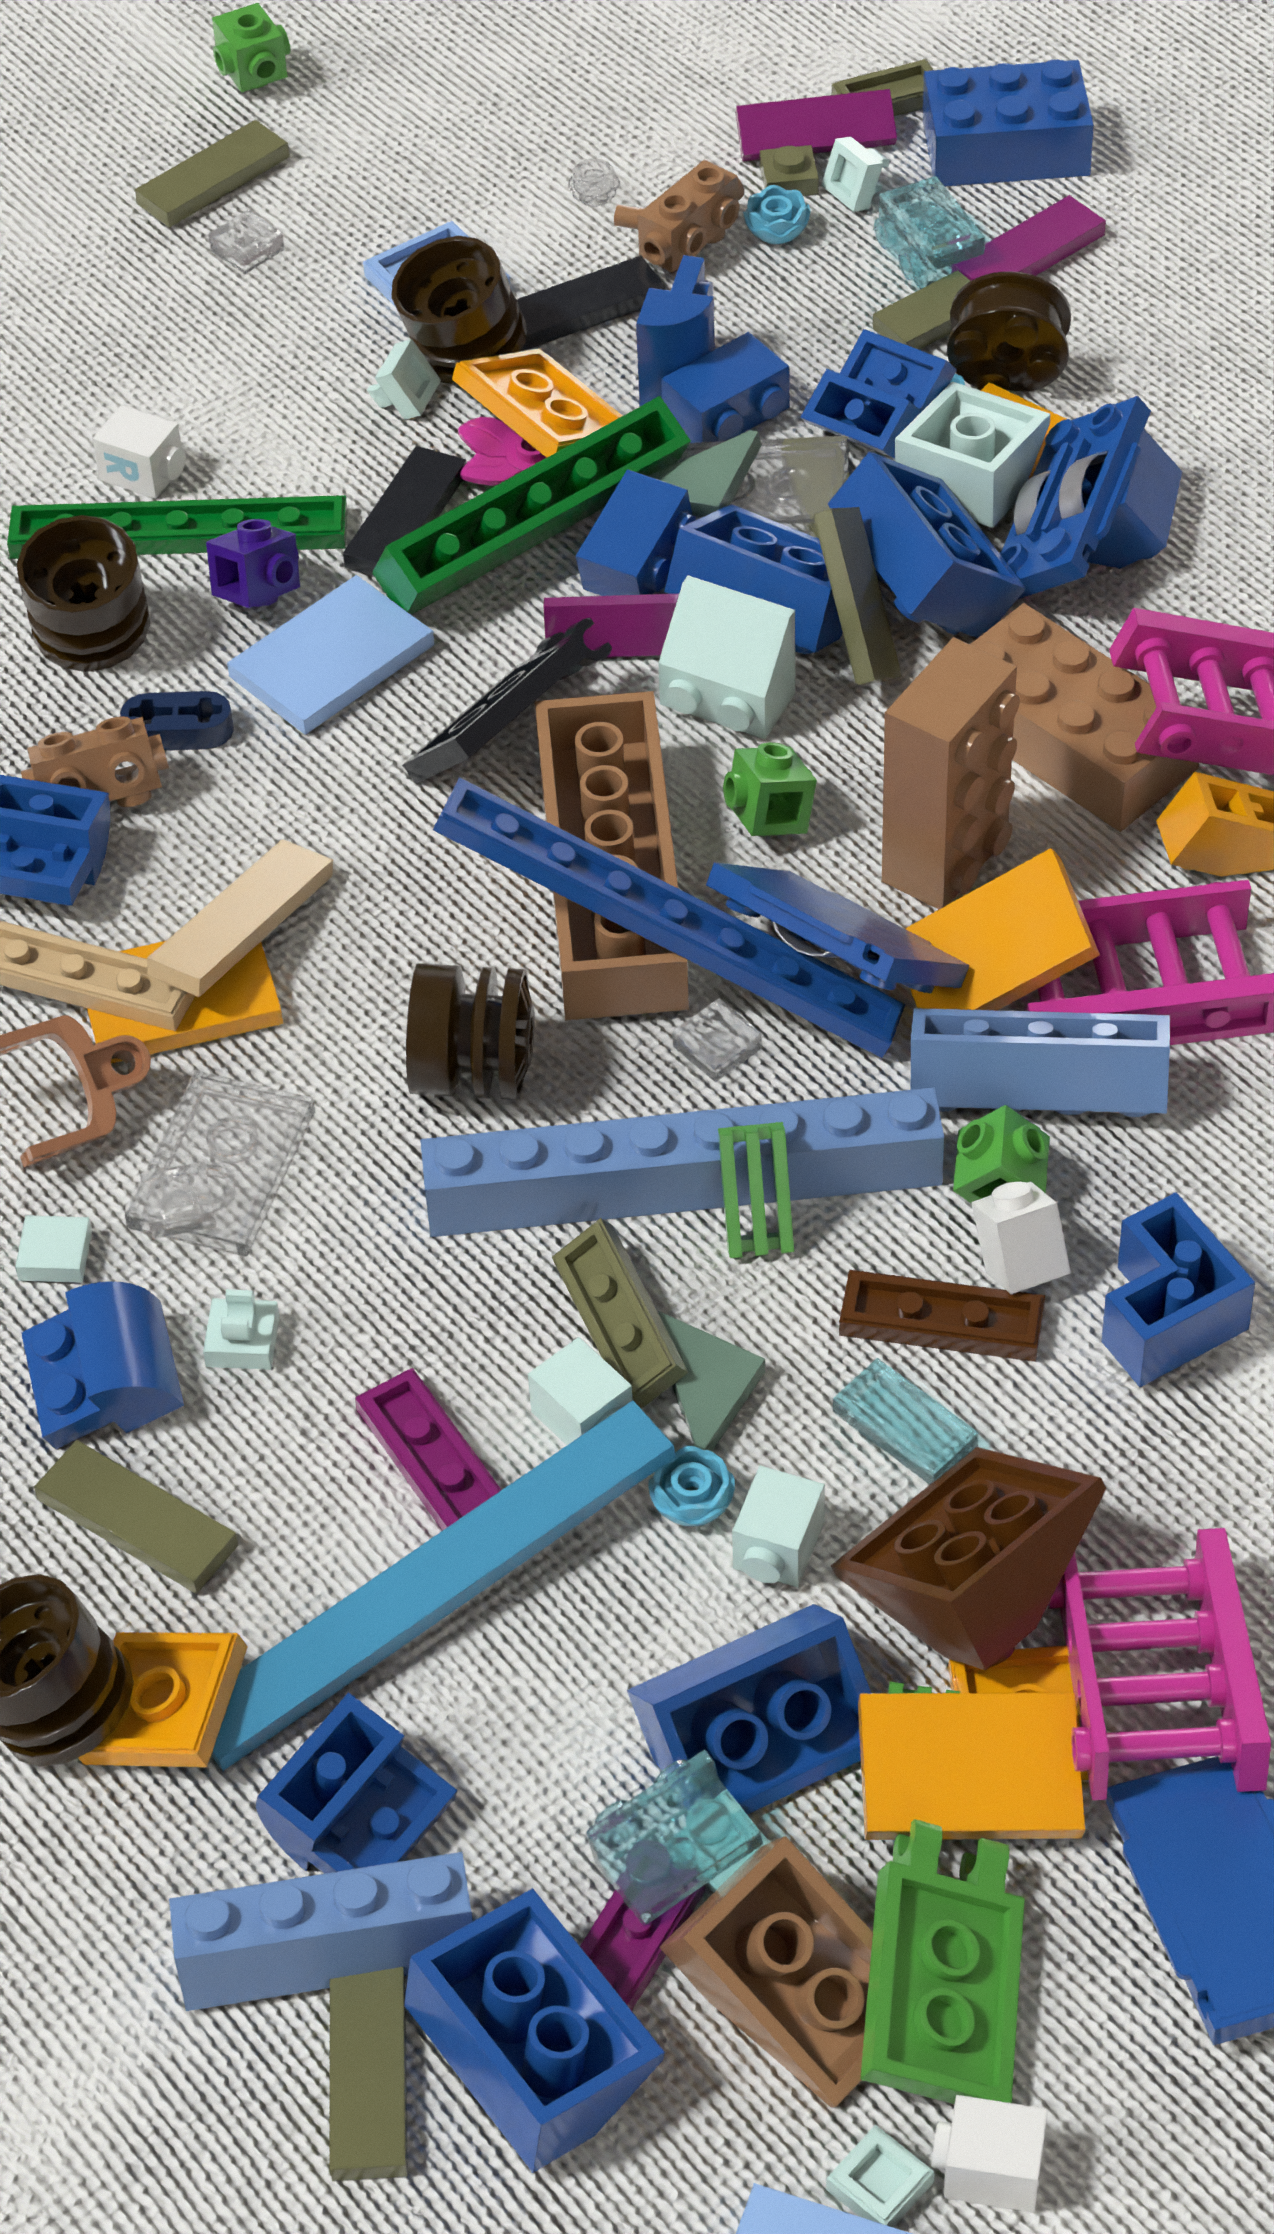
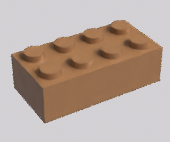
(1081, 719)
(948, 773)

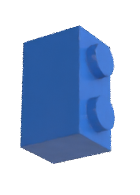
(728, 390)
(634, 537)

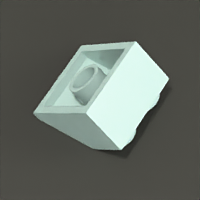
(976, 447)
(728, 658)

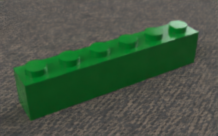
(527, 507)

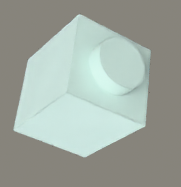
(576, 1391)
(778, 1527)

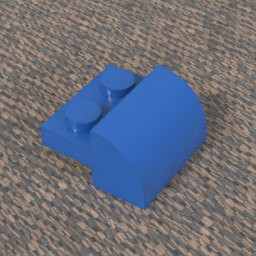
(674, 327)
(877, 392)
(50, 839)
(102, 1363)
(352, 1795)

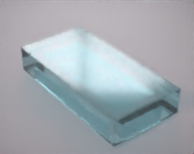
(904, 1421)

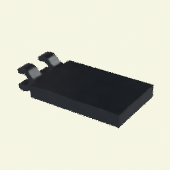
(553, 661)

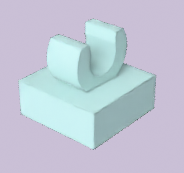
(854, 173)
(405, 380)
(241, 1331)

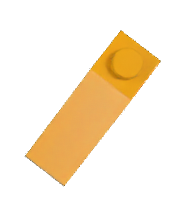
(1219, 827)

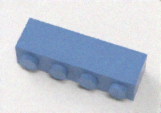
(1042, 1060)
(313, 1929)

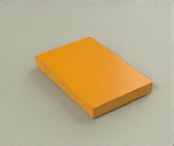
(535, 398)
(1011, 934)
(233, 1005)
(970, 1765)

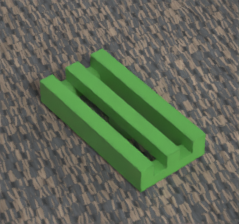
(760, 1241)

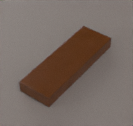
(942, 1315)

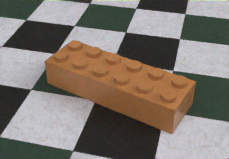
(610, 790)

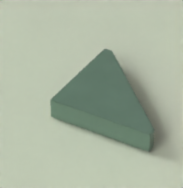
(715, 473)
(717, 1380)

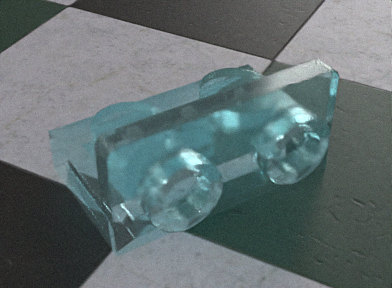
(926, 230)
(671, 1837)

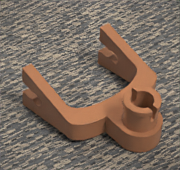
(95, 1073)

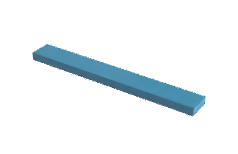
(438, 1578)

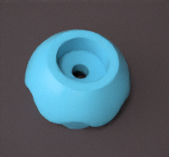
(776, 214)
(692, 1469)

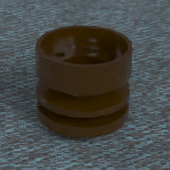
(457, 303)
(83, 593)
(468, 1031)
(58, 1673)

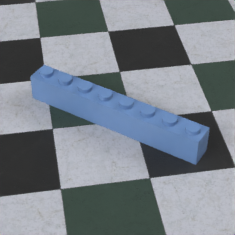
(675, 1162)

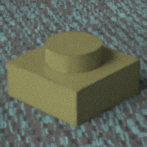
(790, 168)

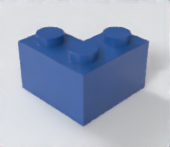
(1179, 1295)

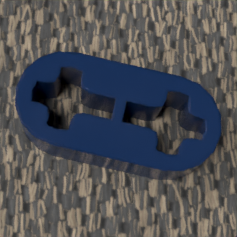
(180, 718)

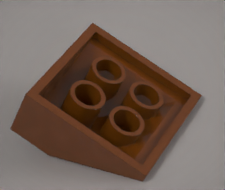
(976, 1553)

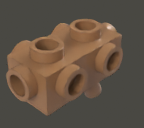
(685, 215)
(92, 757)

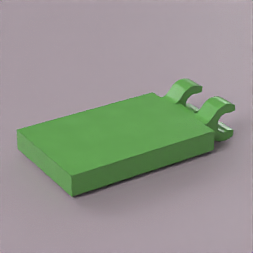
(943, 1973)

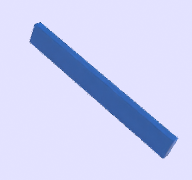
(670, 917)

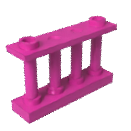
(1216, 657)
(1197, 1010)
(1216, 1629)

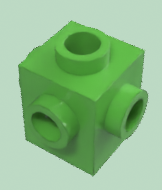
(250, 47)
(770, 790)
(999, 1151)

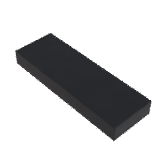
(587, 301)
(410, 501)

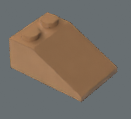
(784, 1966)

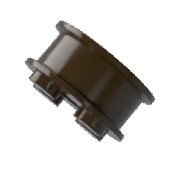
(1009, 331)

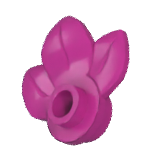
(497, 449)

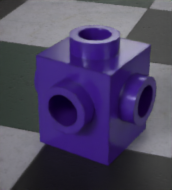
(253, 564)

